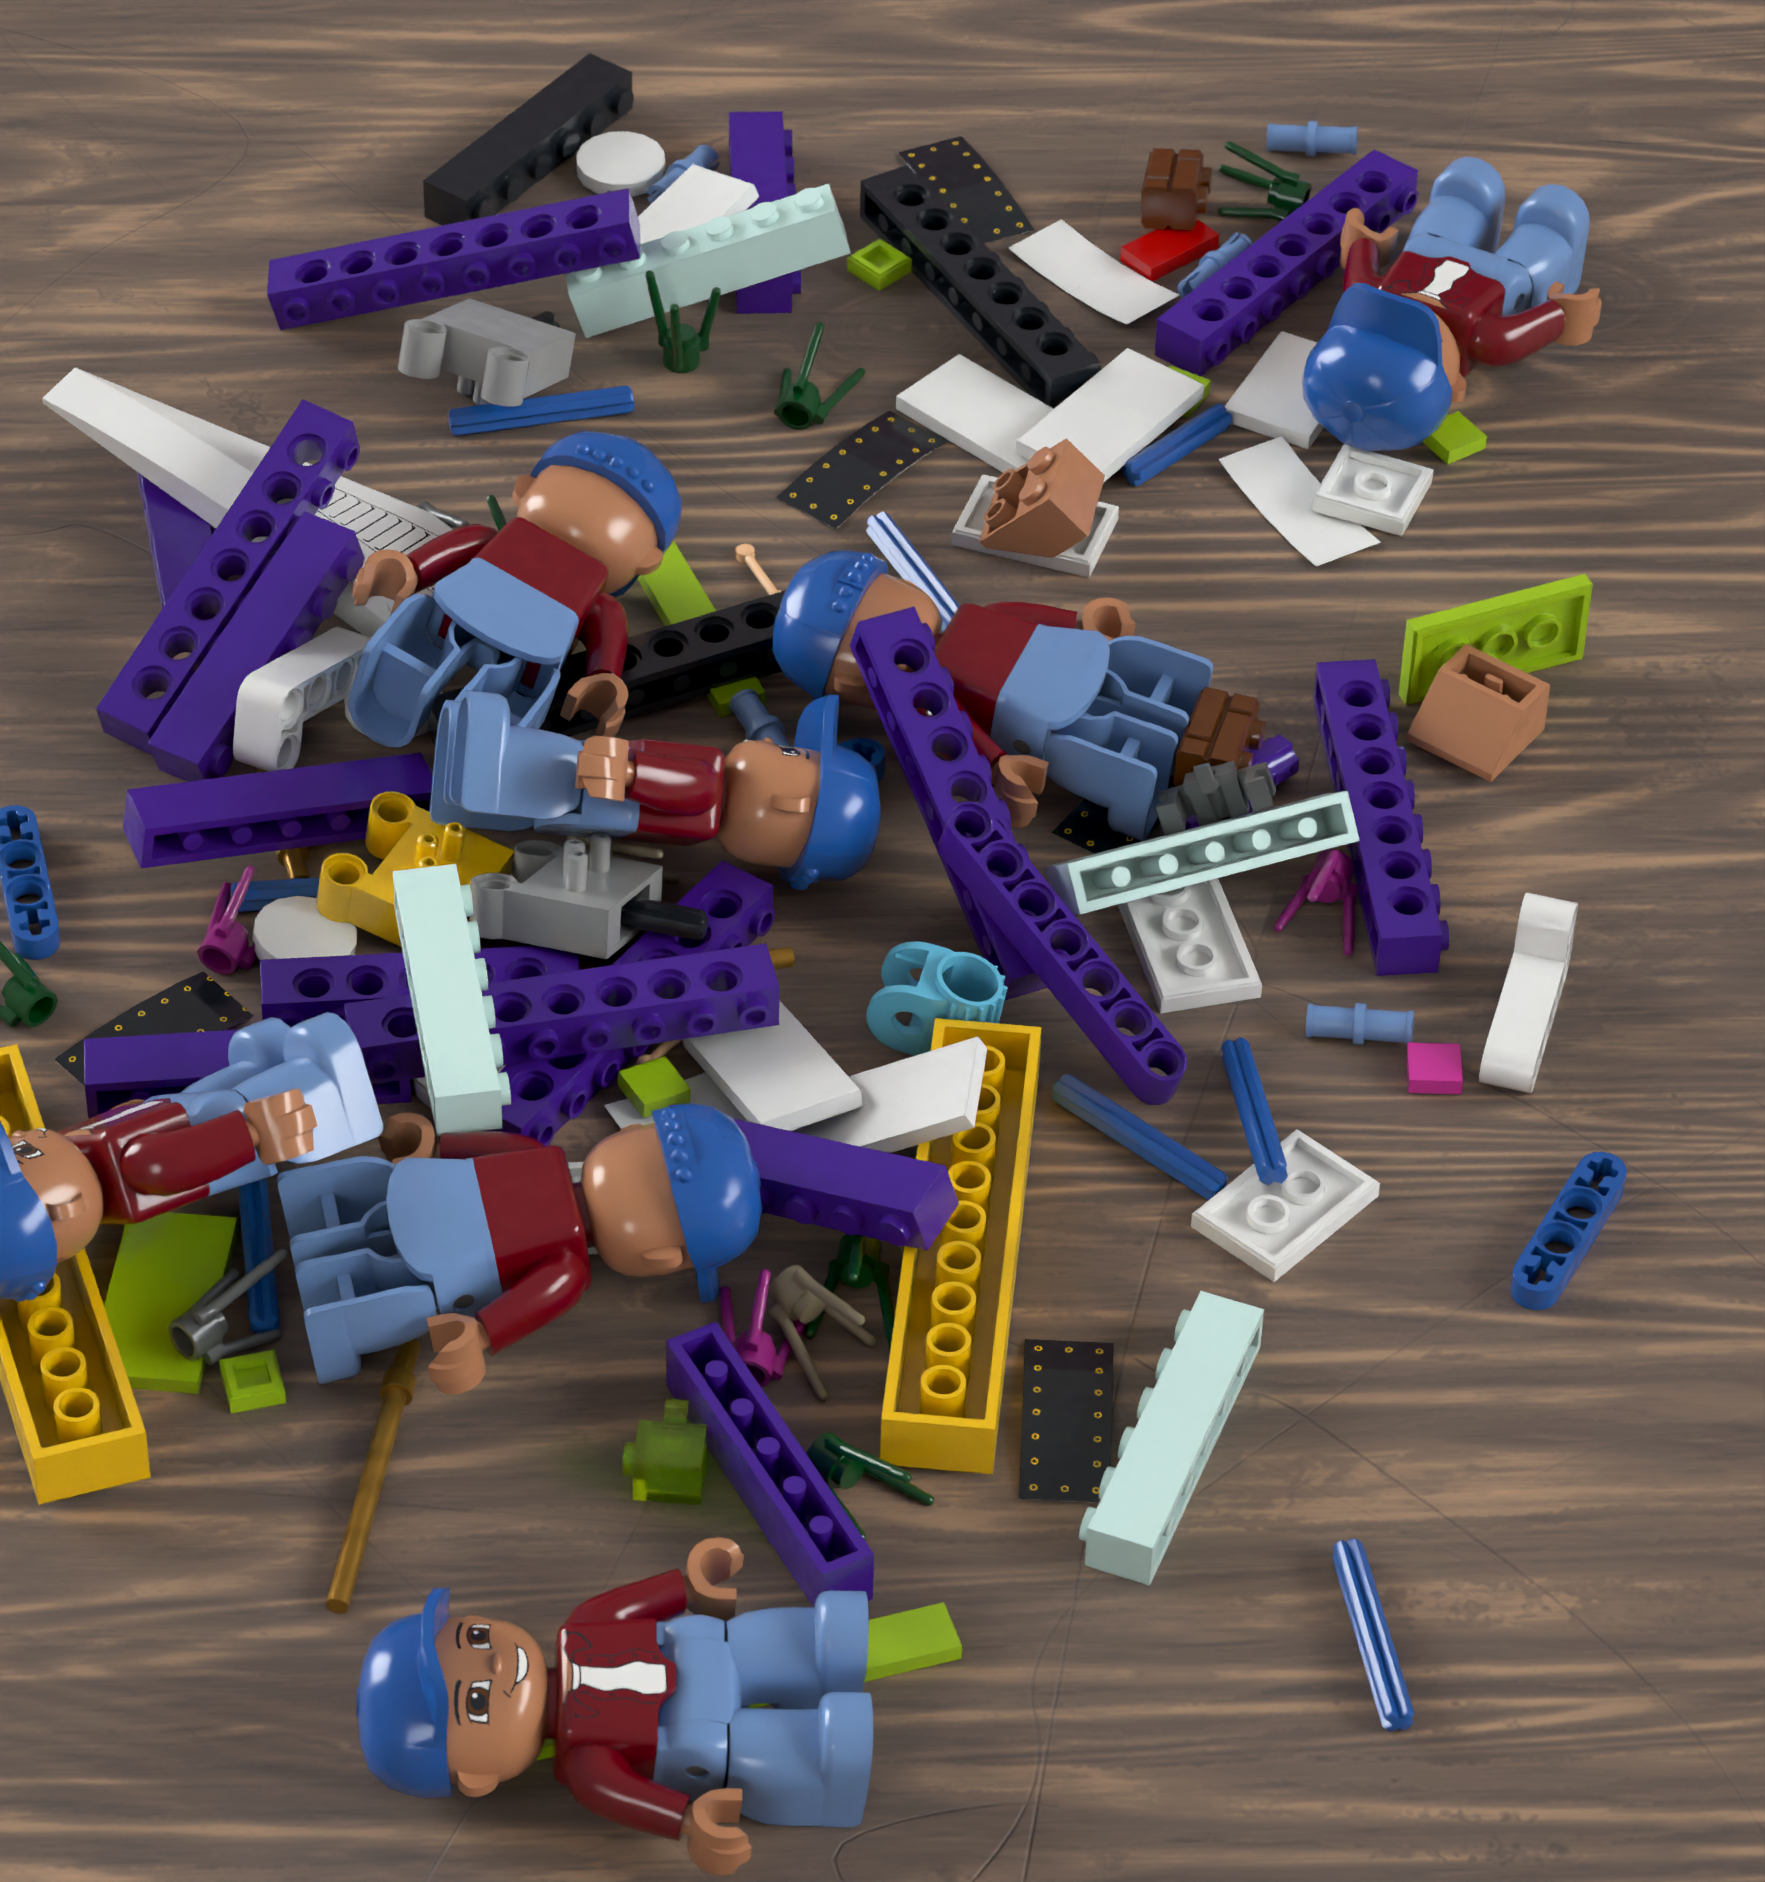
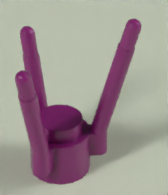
(1327, 883)
(227, 940)
(754, 1345)

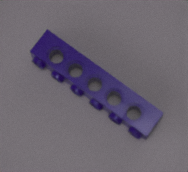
(317, 985)

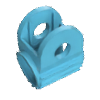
(949, 988)

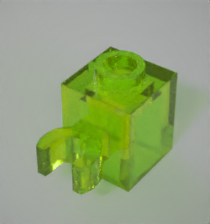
(668, 1458)

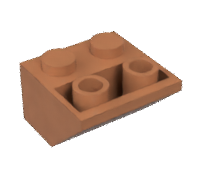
(1043, 503)
(1480, 713)

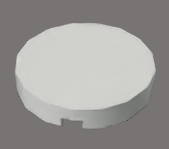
(620, 162)
(297, 930)

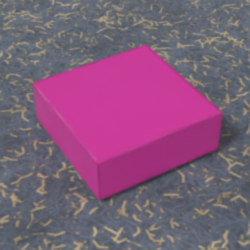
(1434, 1068)

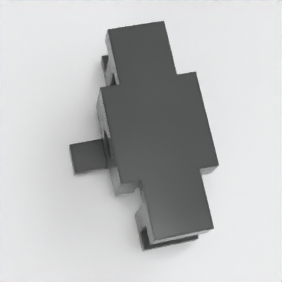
(1215, 794)

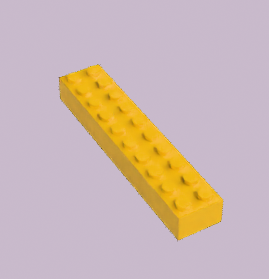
(960, 1292)
(63, 1360)

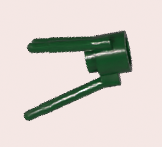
(1285, 191)
(680, 341)
(800, 402)
(24, 993)
(857, 1266)
(844, 1465)

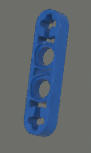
(27, 881)
(1572, 1231)

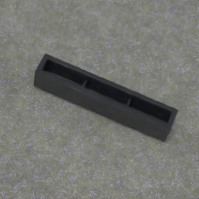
(529, 142)

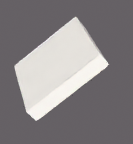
(1372, 490)

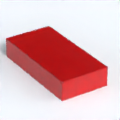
(1168, 250)

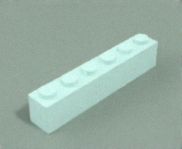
(721, 253)
(1204, 853)
(448, 1000)
(1172, 1438)

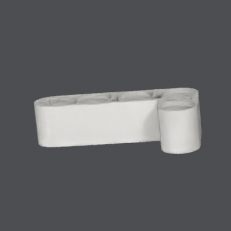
(290, 691)
(1529, 993)

